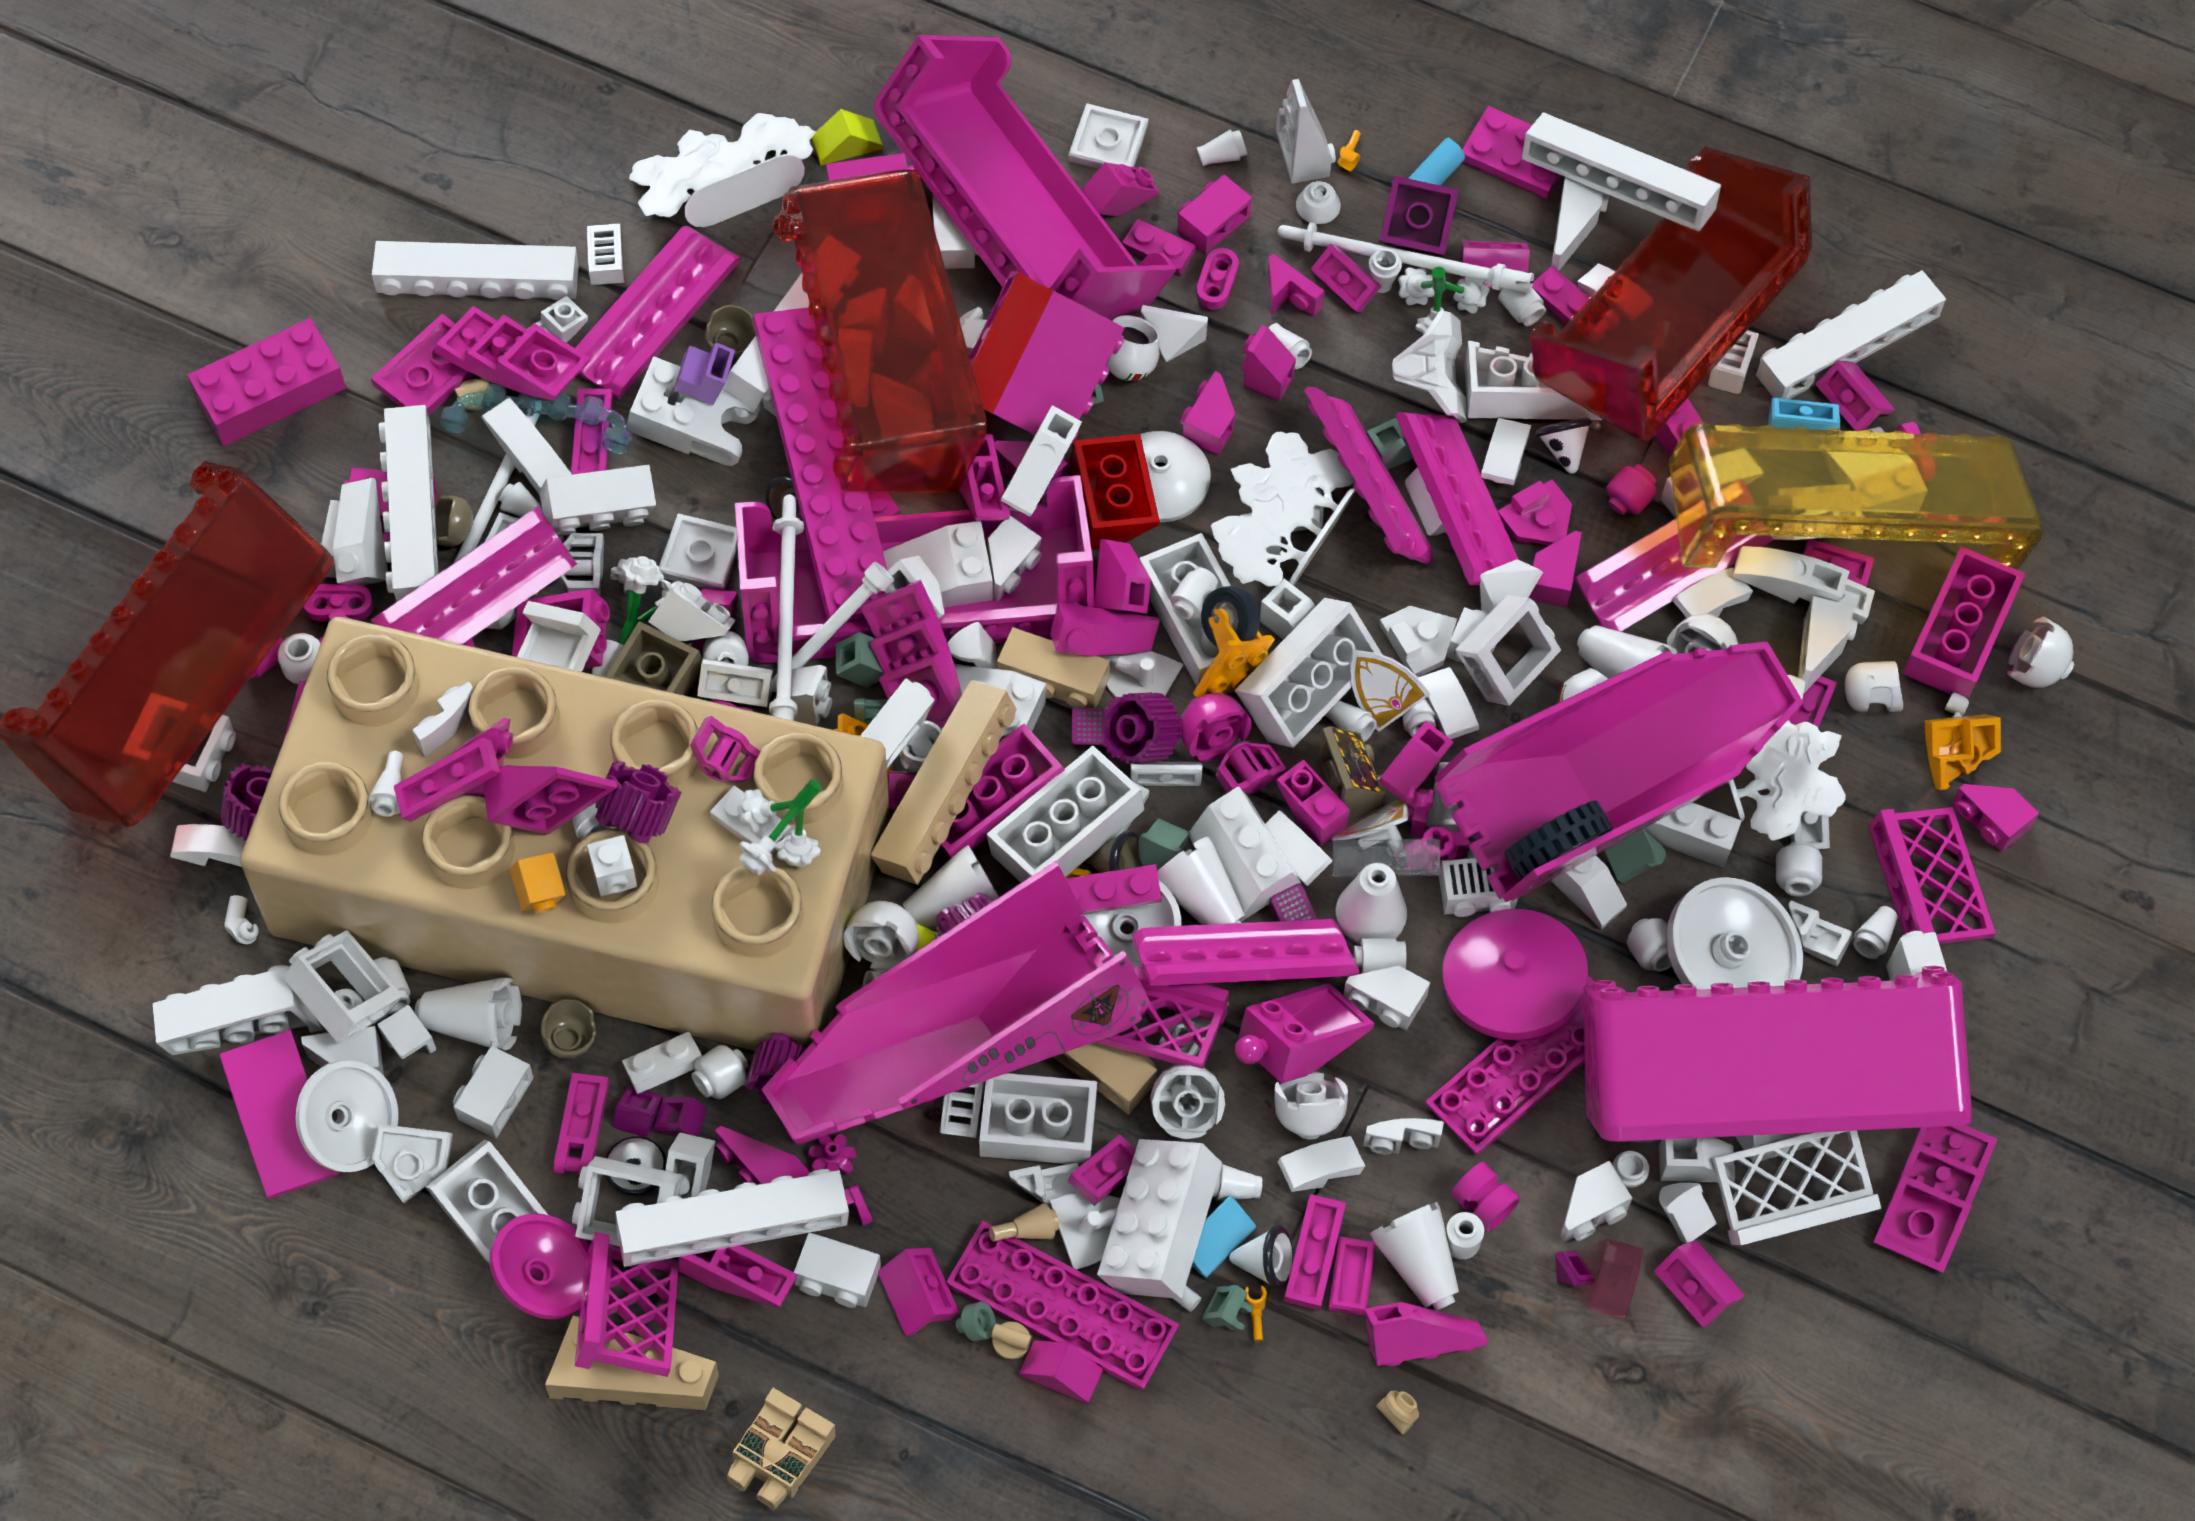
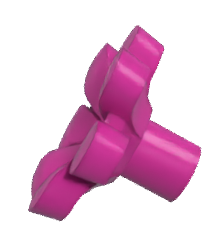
(832, 1155)

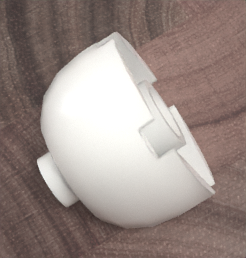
(1701, 632)
(2042, 655)
(881, 934)
(1187, 1101)
(1311, 1105)

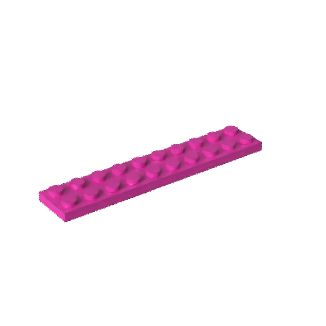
(835, 521)

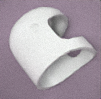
(1874, 684)

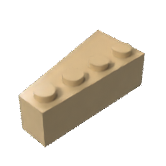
(686, 1387)

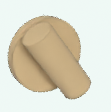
(472, 386)
(1011, 1340)
(1399, 1409)

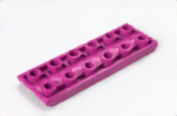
(654, 309)
(1370, 475)
(1458, 492)
(1648, 576)
(483, 583)
(1243, 952)
(1508, 1082)
(1063, 1305)

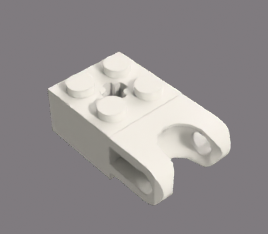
(685, 421)

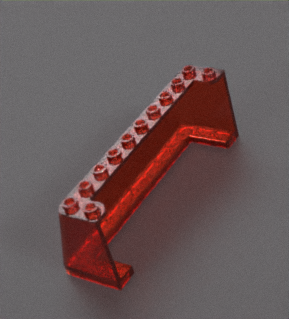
(1681, 298)
(886, 332)
(171, 652)

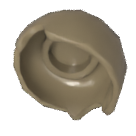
(730, 327)
(452, 520)
(568, 1028)

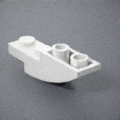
(1798, 575)

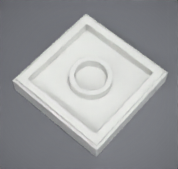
(1107, 137)
(700, 553)

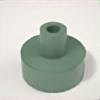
(976, 1321)

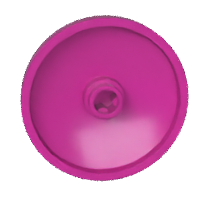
(1515, 974)

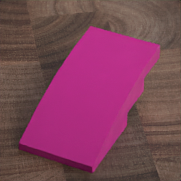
(511, 355)
(913, 647)
(266, 1088)
(1935, 1193)

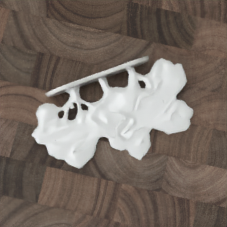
(724, 171)
(1280, 502)
(1792, 776)

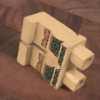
(780, 1448)

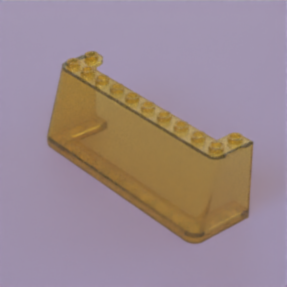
(1849, 488)

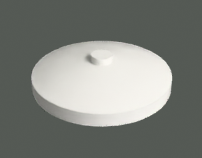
(1732, 935)

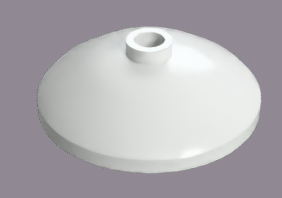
(1183, 480)
(1151, 915)
(361, 1102)

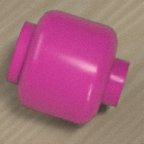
(1631, 490)

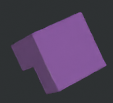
(704, 373)

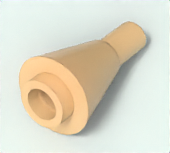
(1035, 1224)

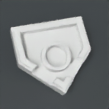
(1419, 637)
(410, 1157)

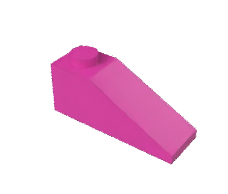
(984, 485)
(1101, 631)
(740, 1274)

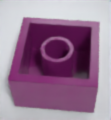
(1418, 216)

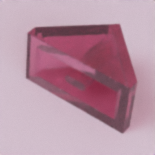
(1616, 1278)

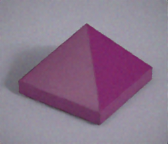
(1572, 1269)

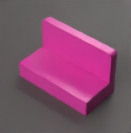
(1489, 254)
(1854, 393)
(1698, 1282)
(917, 1290)

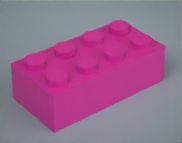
(266, 381)
(1964, 623)

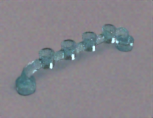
(591, 412)

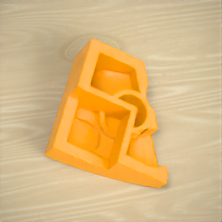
(1960, 744)

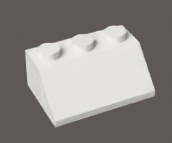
(1246, 850)

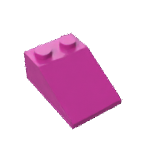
(541, 796)

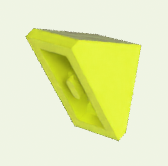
(845, 137)

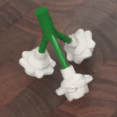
(1418, 286)
(636, 575)
(794, 848)

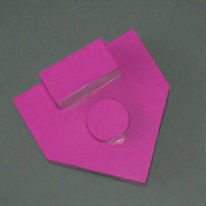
(1537, 514)

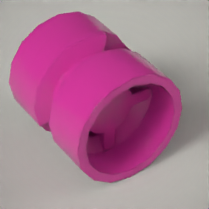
(1483, 1194)

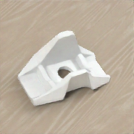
(1431, 365)

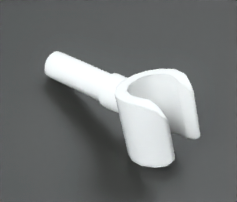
(1957, 705)

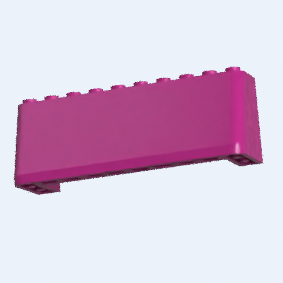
(1004, 180)
(1059, 576)
(1776, 1057)

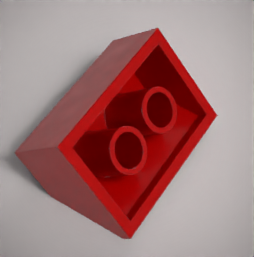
(1114, 487)

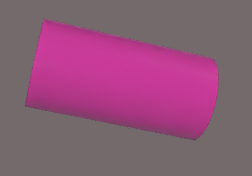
(1007, 781)

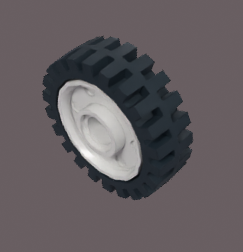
(1558, 838)

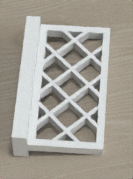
(1800, 1216)

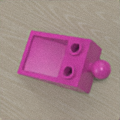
(1300, 1031)

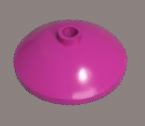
(551, 1253)

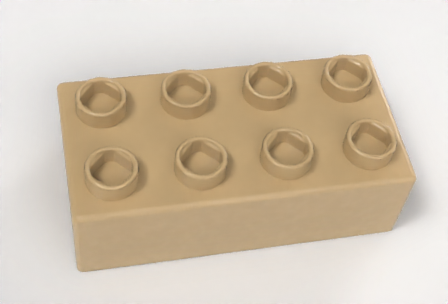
(681, 952)

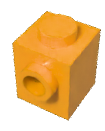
(537, 883)

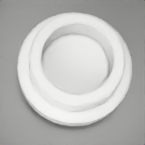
(1631, 1168)

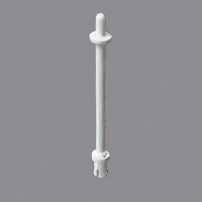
(1497, 276)
(788, 527)

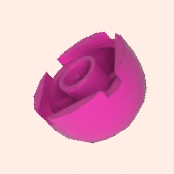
(1213, 725)

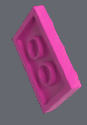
(1498, 149)
(419, 374)

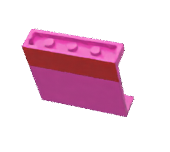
(1041, 354)

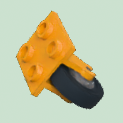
(1232, 625)

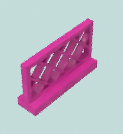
(1902, 875)
(1188, 1002)
(595, 1309)

